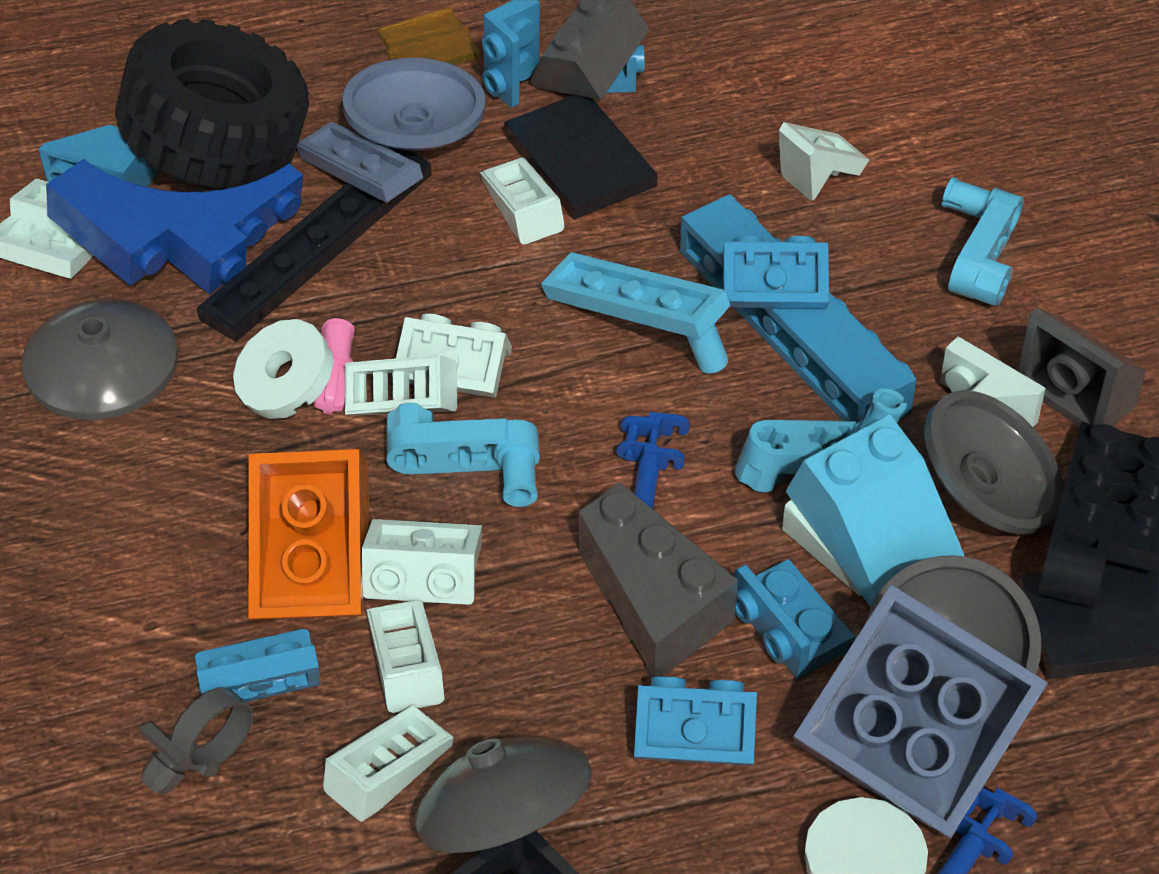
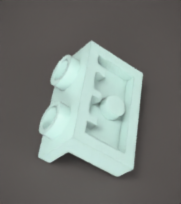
(476, 349)
(420, 561)

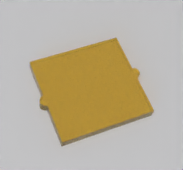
(430, 37)

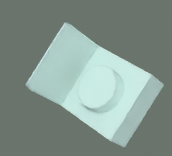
(814, 154)
(975, 370)

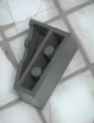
(655, 578)

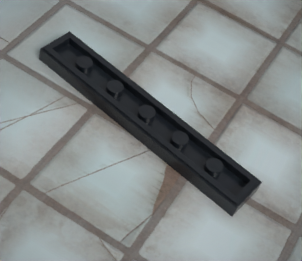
(298, 257)

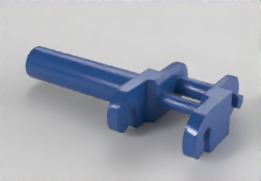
(649, 456)
(974, 835)

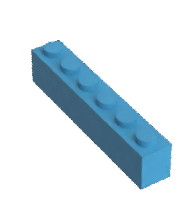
(821, 345)

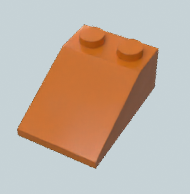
(307, 534)

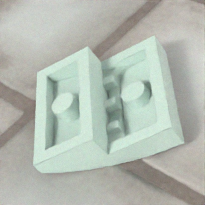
(35, 239)

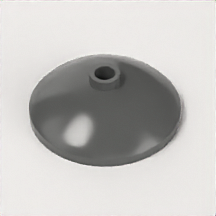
(100, 359)
(993, 462)
(976, 600)
(501, 793)

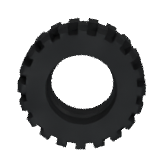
(210, 104)

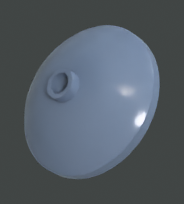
(413, 103)

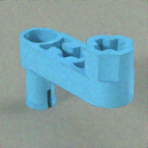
(976, 268)
(782, 445)
(427, 447)

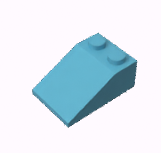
(874, 505)

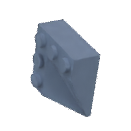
(919, 711)

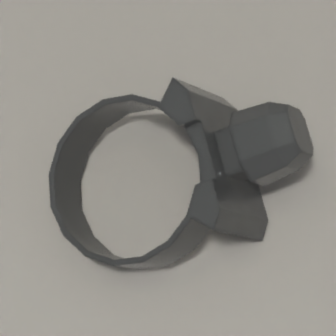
(179, 749)

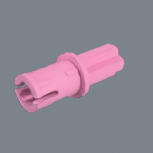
(339, 339)

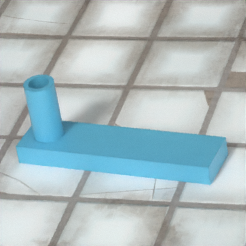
(645, 299)

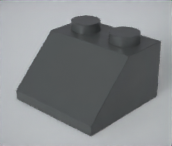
(591, 48)
(1079, 372)

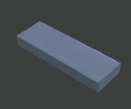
(359, 161)

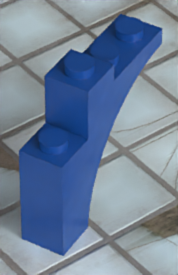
(142, 227)

